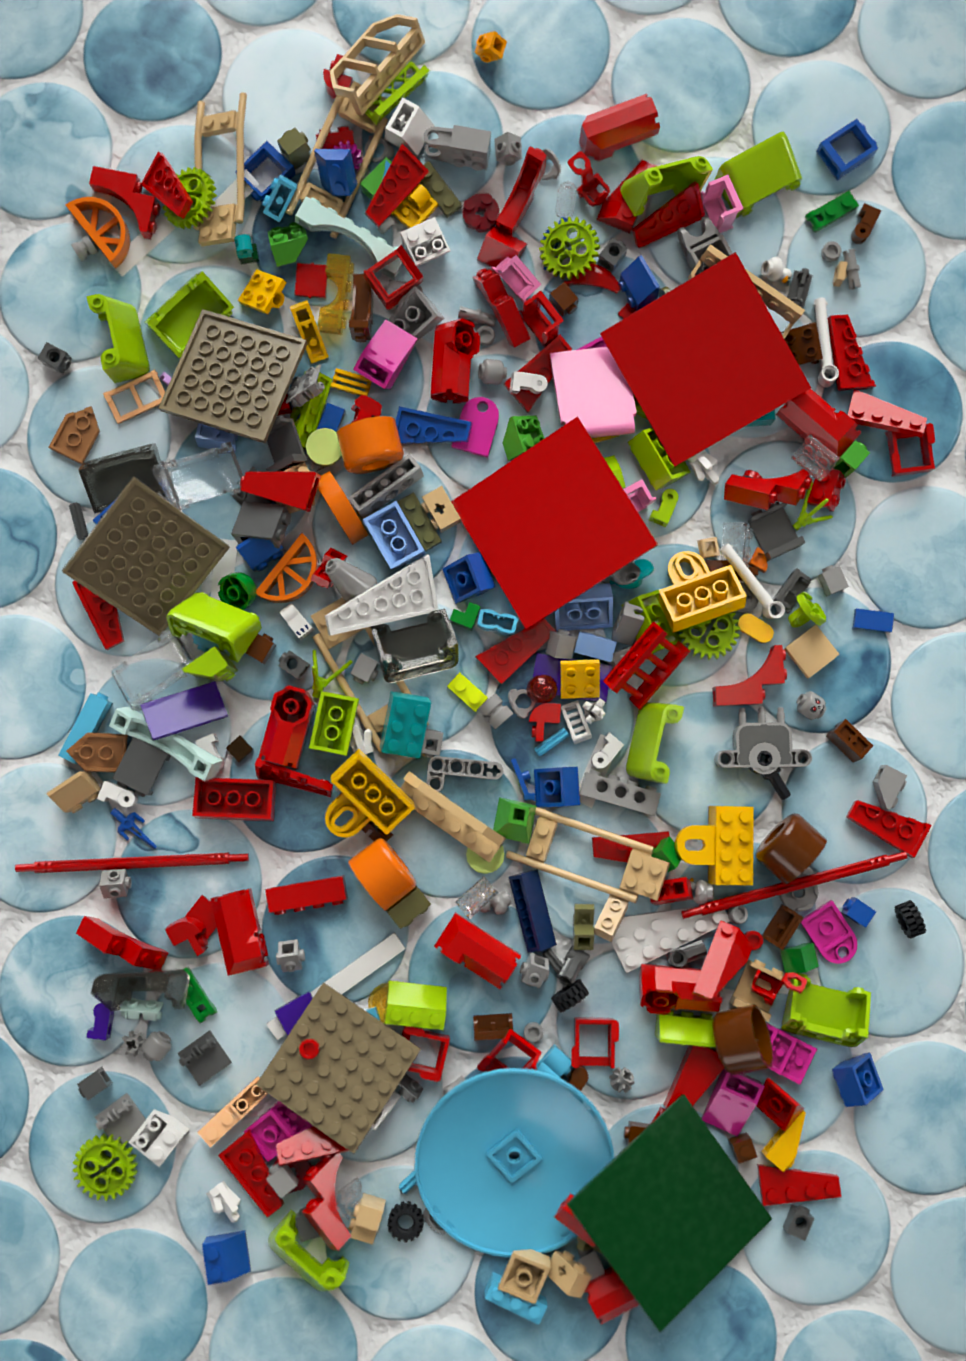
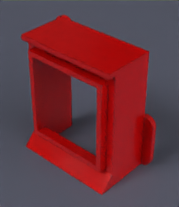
(393, 299)
(537, 321)
(926, 451)
(613, 1036)
(491, 1063)
(428, 1072)

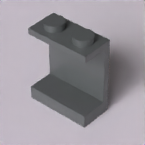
(285, 445)
(261, 522)
(774, 531)
(140, 766)

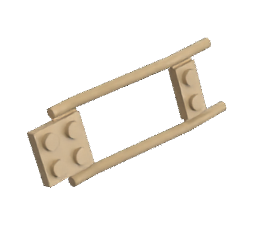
(345, 109)
(221, 223)
(324, 642)
(642, 874)

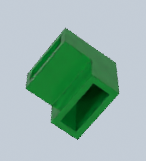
(467, 619)
(666, 852)
(799, 958)

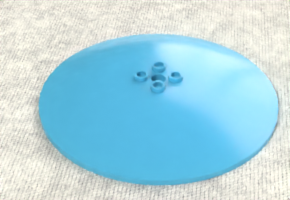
(499, 1200)

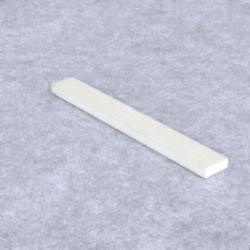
(353, 973)

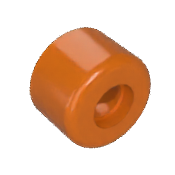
(370, 444)
(382, 873)

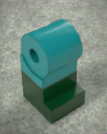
(245, 250)

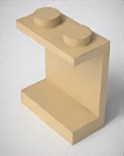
(744, 996)

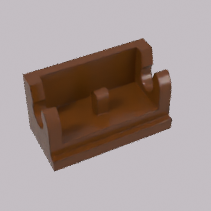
(849, 740)
(782, 927)
(492, 1026)

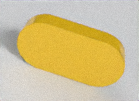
(755, 628)

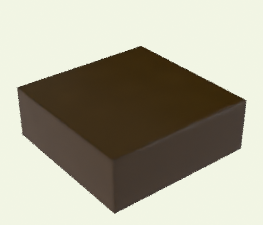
(239, 748)

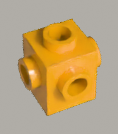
(490, 46)

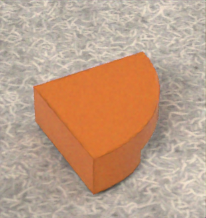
(759, 560)

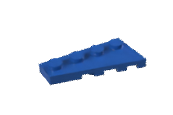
(426, 427)

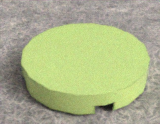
(323, 447)
(481, 865)

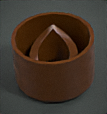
(790, 848)
(742, 1040)

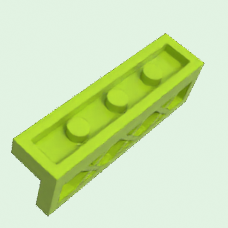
(404, 91)
(311, 411)

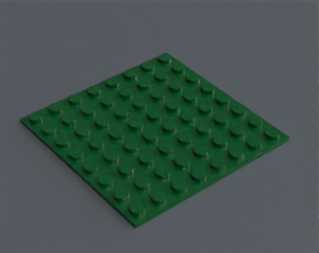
(669, 1212)

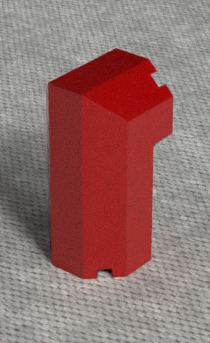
(618, 127)
(452, 355)
(814, 416)
(287, 727)
(238, 932)
(478, 950)
(671, 988)
(609, 1296)

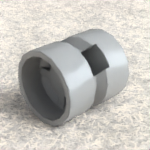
(495, 711)

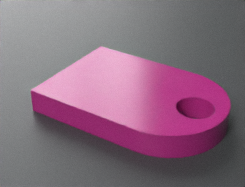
(482, 429)
(830, 932)

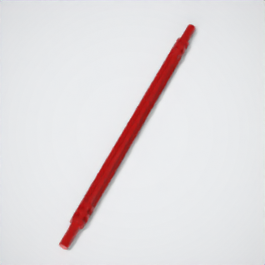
(131, 862)
(797, 884)

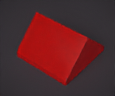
(498, 246)
(778, 1105)

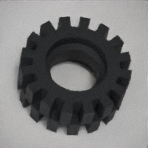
(910, 919)
(569, 996)
(414, 1230)

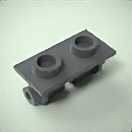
(800, 287)
(410, 1089)

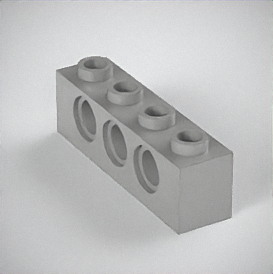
(386, 486)
(647, 806)

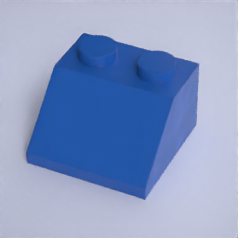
(336, 171)
(639, 284)
(259, 552)
(468, 577)
(556, 787)
(857, 1080)
(226, 1257)

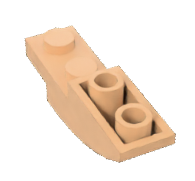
(232, 1113)

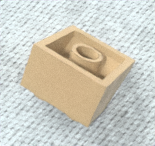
(75, 792)

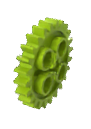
(200, 189)
(561, 234)
(724, 637)
(115, 1182)

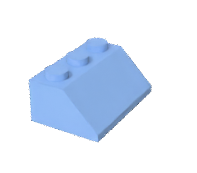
(394, 536)
(587, 611)

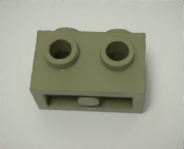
(294, 147)
(408, 908)

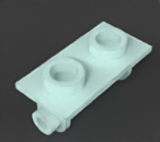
(149, 1009)

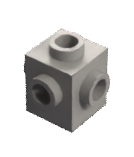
(508, 148)
(115, 883)
(290, 955)
(535, 970)

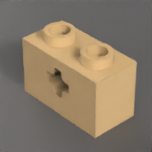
(440, 499)
(611, 917)
(568, 1274)

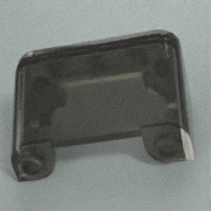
(109, 475)
(416, 648)
(118, 986)

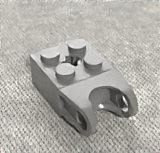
(460, 146)
(694, 247)

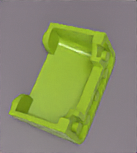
(761, 172)
(663, 178)
(179, 314)
(129, 356)
(216, 622)
(647, 739)
(828, 1013)
(320, 1276)

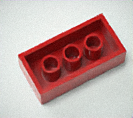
(234, 799)

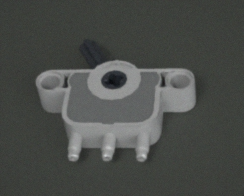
(766, 739)

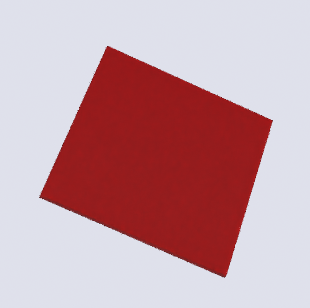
(705, 359)
(553, 523)

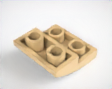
(811, 651)

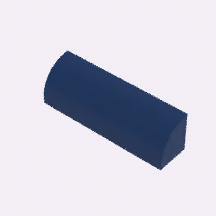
(532, 911)

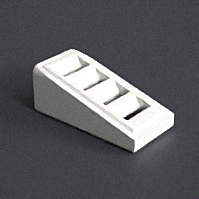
(584, 736)

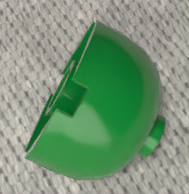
(237, 590)

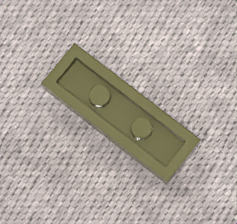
(440, 191)
(419, 521)

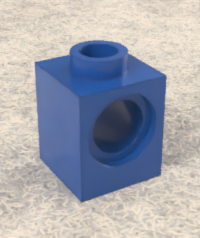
(858, 911)

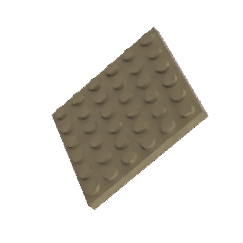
(233, 376)
(145, 556)
(349, 1078)

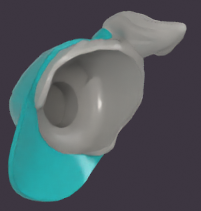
(631, 575)

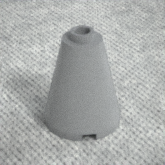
(349, 579)

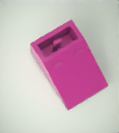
(385, 355)
(732, 1101)

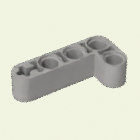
(465, 771)

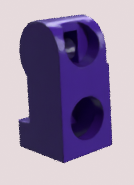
(102, 1023)

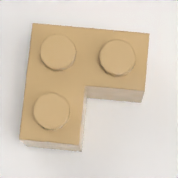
(368, 1217)

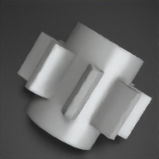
(128, 1042)
(621, 1079)

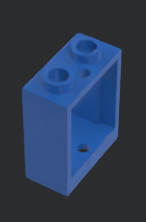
(264, 152)
(834, 161)

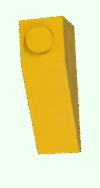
(309, 331)
(784, 1145)

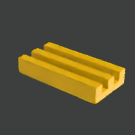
(350, 375)

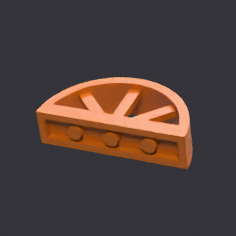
(88, 203)
(341, 508)
(282, 566)

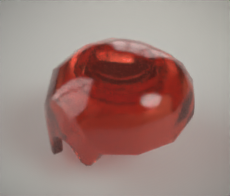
(542, 688)

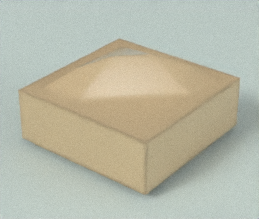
(840, 274)
(708, 547)

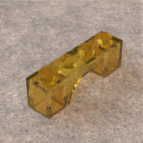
(332, 316)

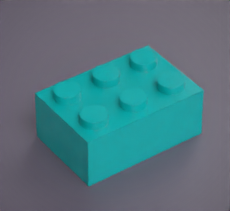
(405, 724)

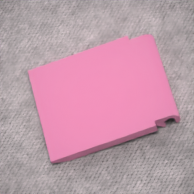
(594, 390)

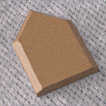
(76, 435)
(99, 751)

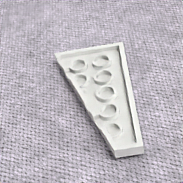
(396, 598)
(657, 933)

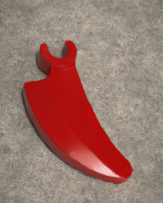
(596, 277)

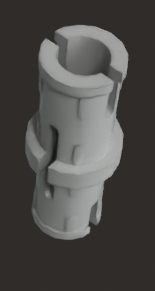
(852, 269)
(477, 316)

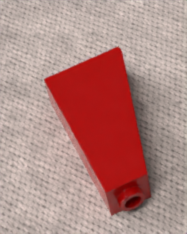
(287, 488)
(695, 1074)

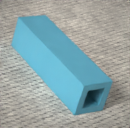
(88, 721)

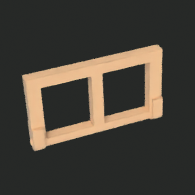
(119, 419)

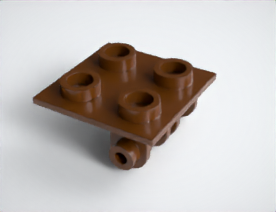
(805, 344)

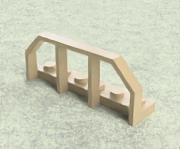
(390, 67)
(772, 298)
(452, 818)

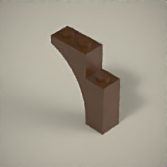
(362, 309)

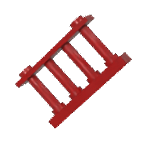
(634, 659)

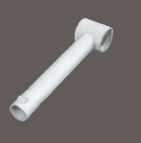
(823, 331)
(752, 583)

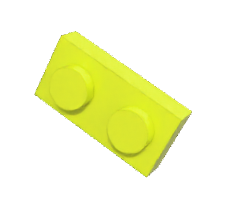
(467, 692)

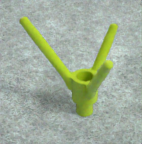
(805, 518)
(319, 682)

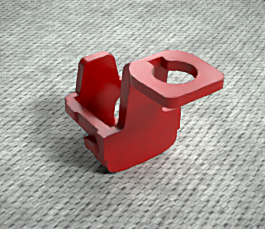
(589, 181)
(366, 408)
(770, 995)

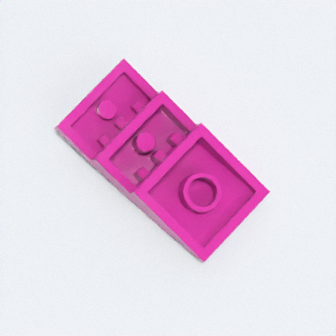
(790, 1054)
(276, 1126)

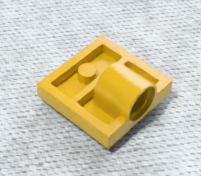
(415, 207)
(263, 292)
(580, 679)

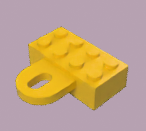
(700, 595)
(368, 796)
(725, 847)

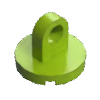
(806, 612)

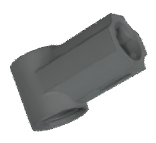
(688, 953)
(574, 963)

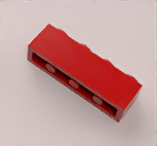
(305, 894)

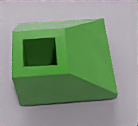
(287, 242)
(521, 435)
(514, 820)

